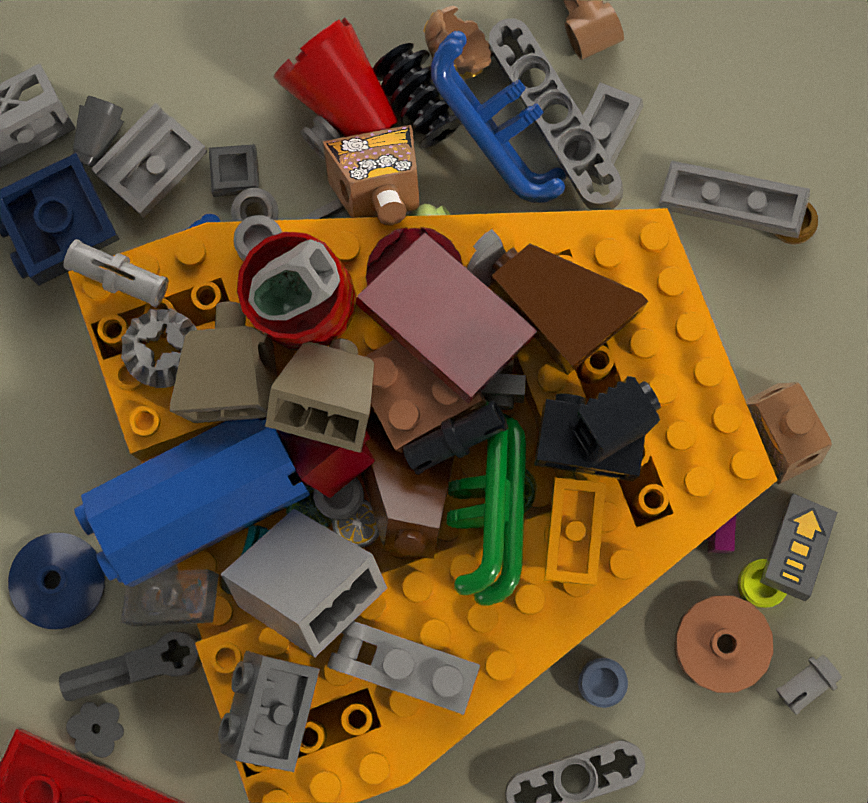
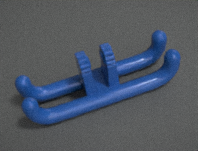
(488, 136)

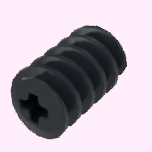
(415, 95)

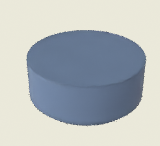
(602, 682)

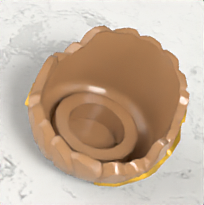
(475, 53)

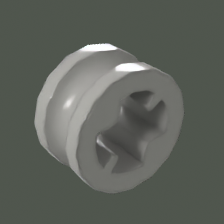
(318, 133)

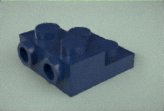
(48, 214)

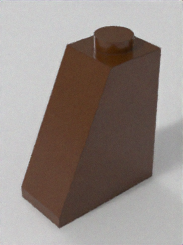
(564, 302)
(404, 504)

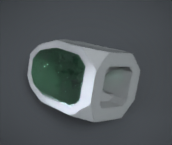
(294, 282)

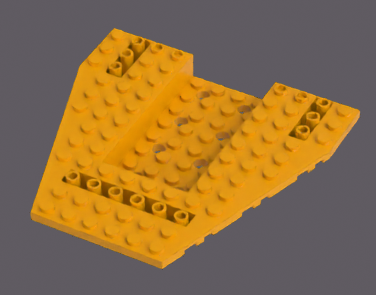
(693, 478)

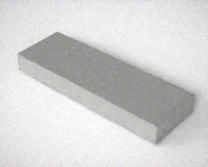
(735, 199)

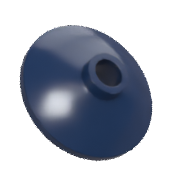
(80, 583)

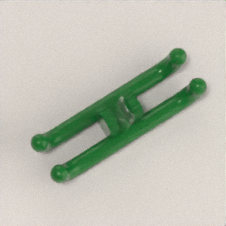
(500, 516)

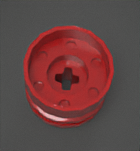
(317, 325)

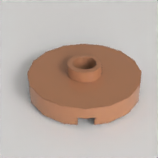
(698, 649)

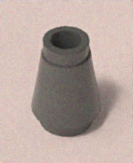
(96, 129)

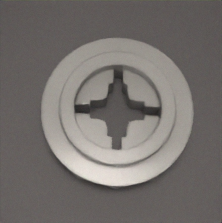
(140, 359)

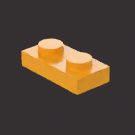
(575, 531)

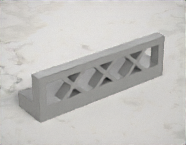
(31, 122)

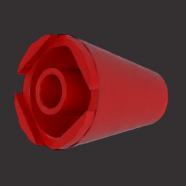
(338, 82)

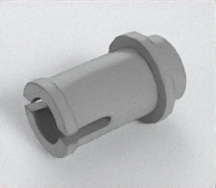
(809, 683)

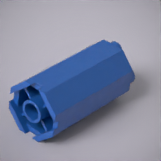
(189, 499)

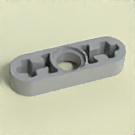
(605, 755)

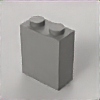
(305, 581)

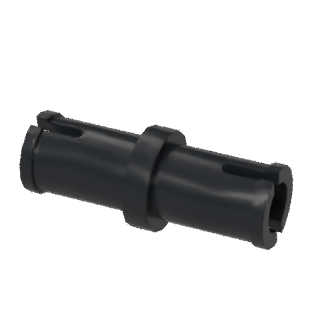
(455, 437)

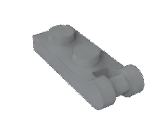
(407, 667)

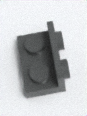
(267, 711)

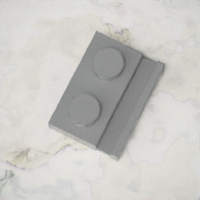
(149, 160)

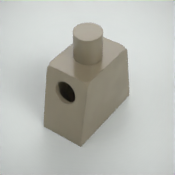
(224, 370)
(324, 395)

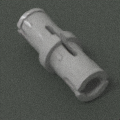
(87, 260)

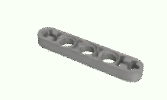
(562, 134)

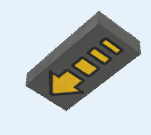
(798, 547)

